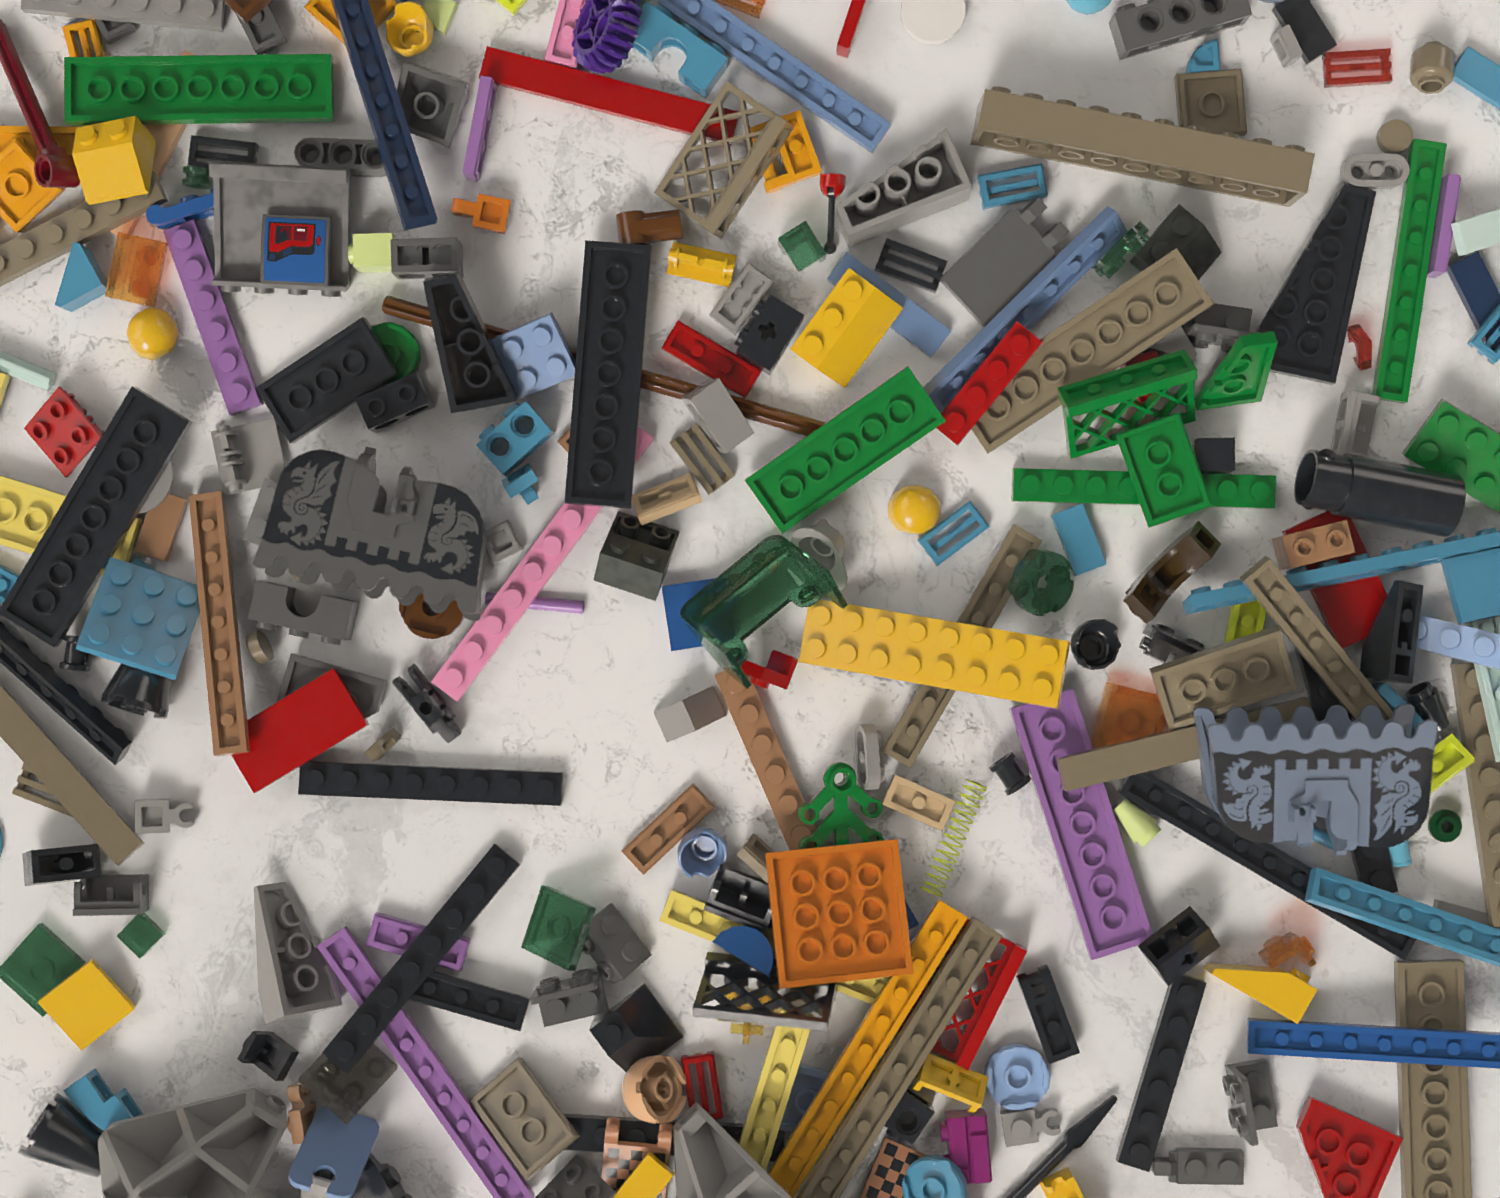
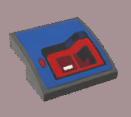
(295, 250)

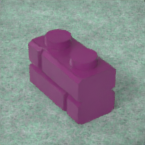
(968, 1143)

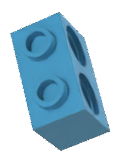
(520, 445)

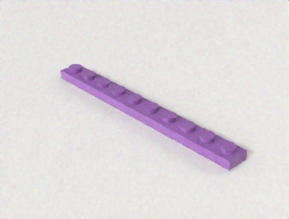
(428, 1074)

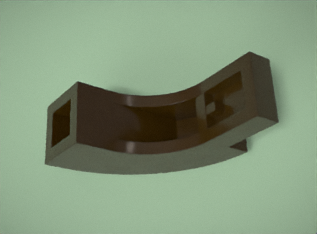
(1169, 571)

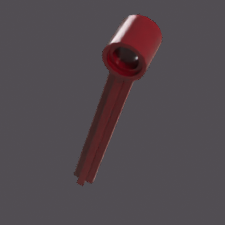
(52, 164)

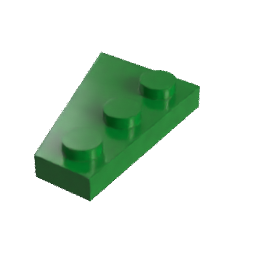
(1241, 374)

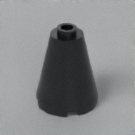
(138, 692)
(64, 1139)

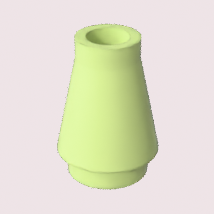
(1136, 822)

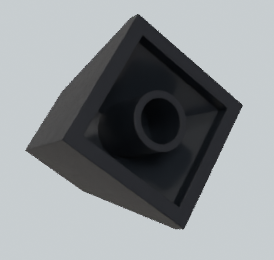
(635, 1029)

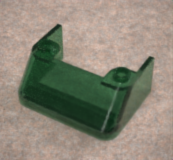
(752, 594)

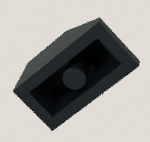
(61, 864)

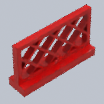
(986, 1008)

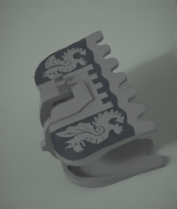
(334, 523)

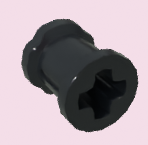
(73, 658)
(1010, 773)

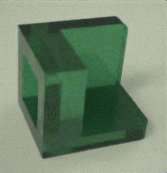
(801, 246)

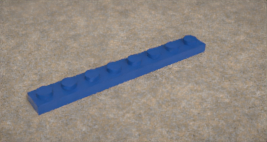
(1373, 1043)

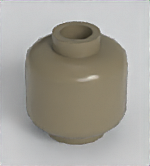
(1432, 67)

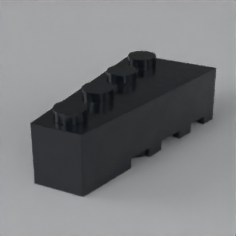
(466, 354)

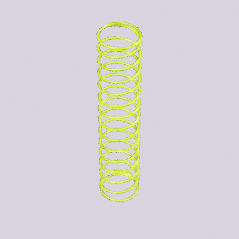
(947, 835)

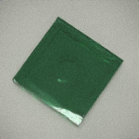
(558, 928)
(39, 966)

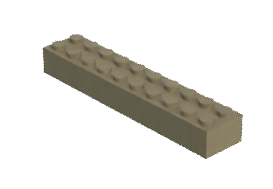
(1142, 147)

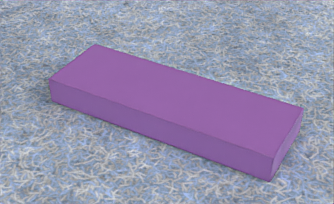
(480, 129)
(1442, 230)
(398, 934)

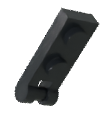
(1048, 1015)

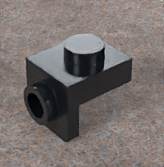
(268, 1053)

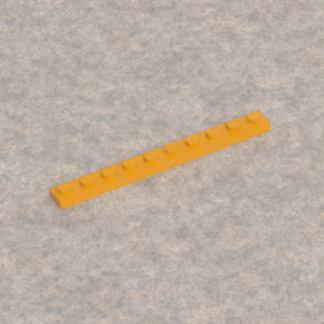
(865, 1049)

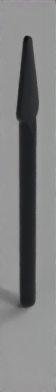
(1073, 1139)

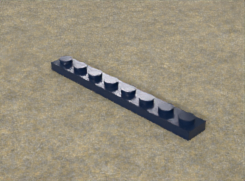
(385, 113)

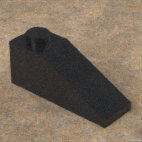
(1392, 640)

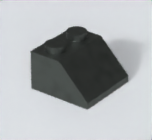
(1186, 234)

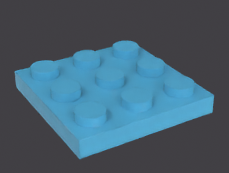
(141, 619)

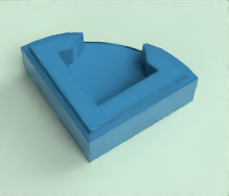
(1205, 58)

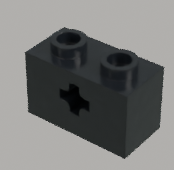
(767, 353)
(1179, 945)

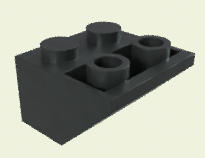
(636, 556)

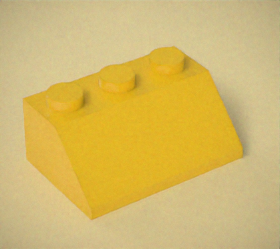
(846, 328)

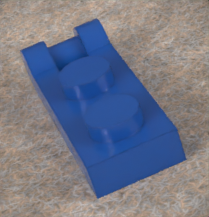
(188, 209)

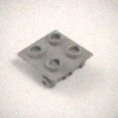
(248, 455)

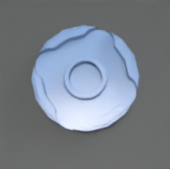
(1017, 1076)

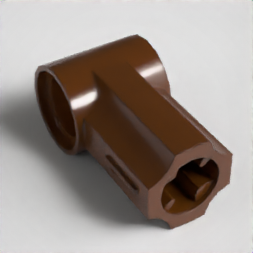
(647, 228)

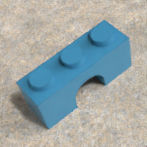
(703, 61)

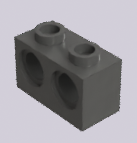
(426, 257)

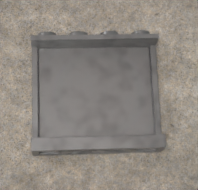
(253, 189)

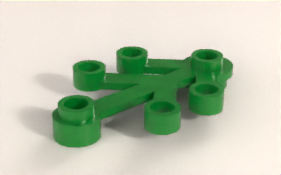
(841, 817)

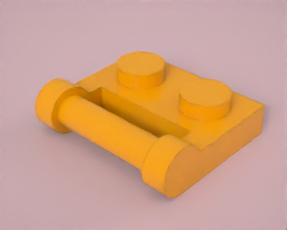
(796, 154)

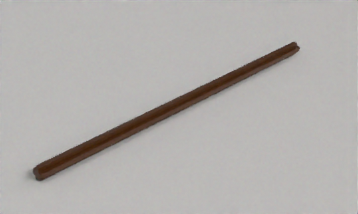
(650, 380)

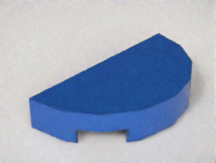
(748, 946)

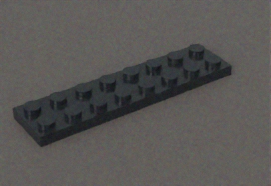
(608, 374)
(95, 516)

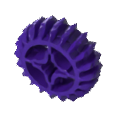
(605, 33)

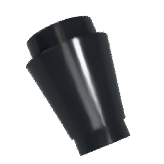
(1428, 704)

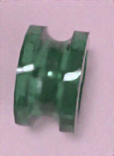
(196, 177)

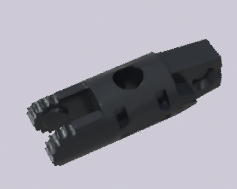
(438, 718)

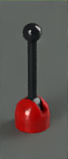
(831, 186)

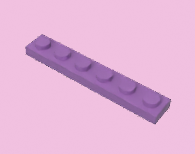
(212, 318)

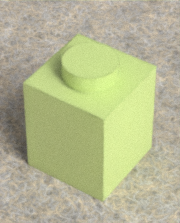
(371, 252)

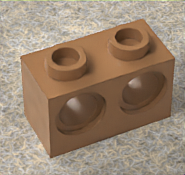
(1313, 545)

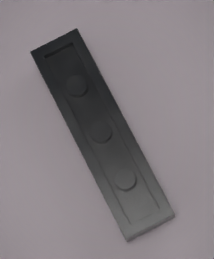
(473, 1000)

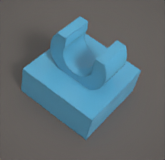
(521, 482)

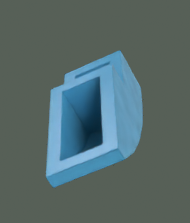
(98, 1102)

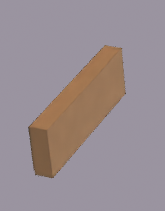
(668, 828)

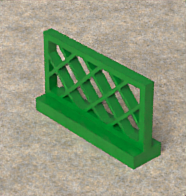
(1125, 386)

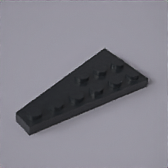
(1318, 295)

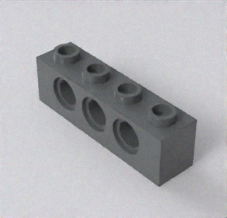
(1134, 40)

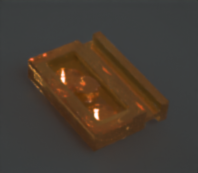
(136, 270)

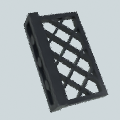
(729, 974)

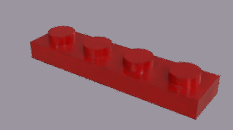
(988, 382)

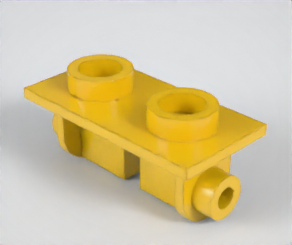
(701, 264)

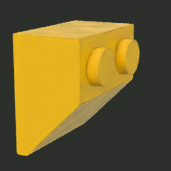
(114, 159)

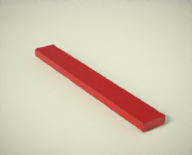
(600, 93)

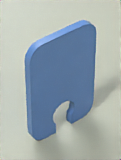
(334, 1148)

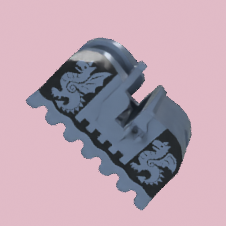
(1356, 774)

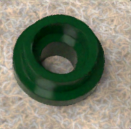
(1436, 820)

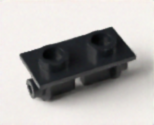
(1163, 642)

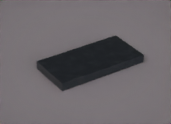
(327, 380)

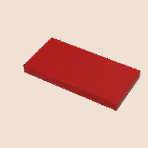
(1347, 606)
(299, 729)

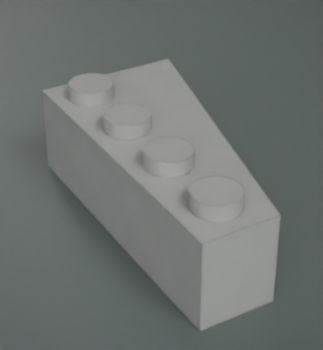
(907, 192)

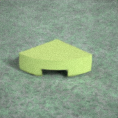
(441, 13)

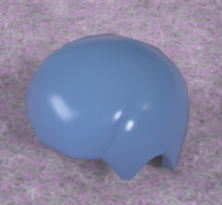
(701, 852)

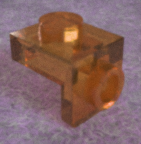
(1280, 949)

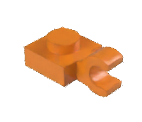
(487, 213)

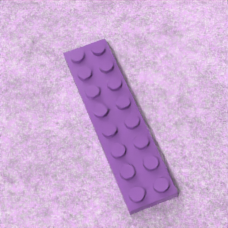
(1082, 830)

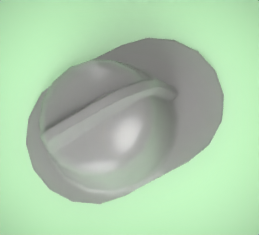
(825, 546)

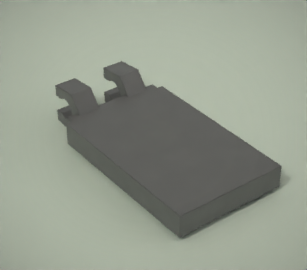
(1002, 262)

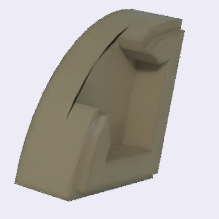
(383, 744)

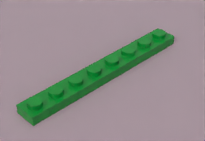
(1409, 271)
(1118, 489)

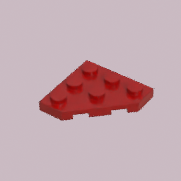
(1346, 1151)

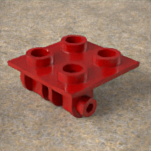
(64, 431)

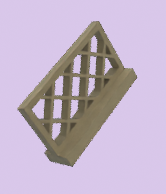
(747, 174)

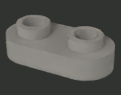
(1373, 171)
(867, 746)

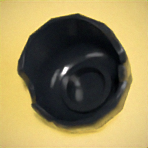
(1095, 644)

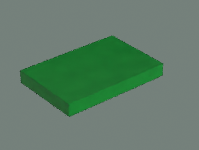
(1163, 470)

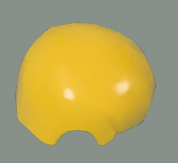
(409, 29)
(152, 333)
(914, 509)

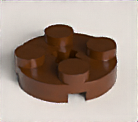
(428, 626)

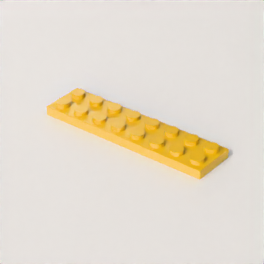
(935, 652)

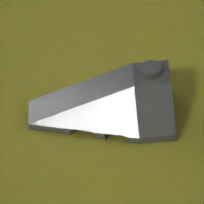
(289, 964)

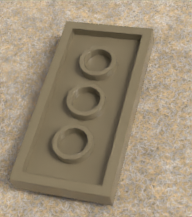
(1224, 677)

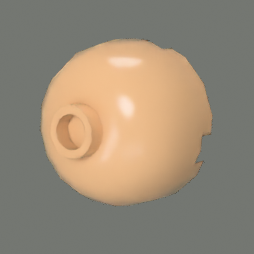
(654, 1089)

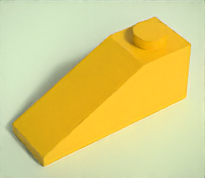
(1275, 988)

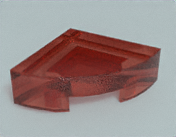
(1363, 346)

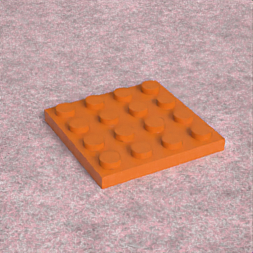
(838, 913)

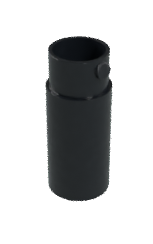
(1380, 492)

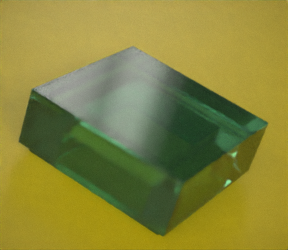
(141, 935)

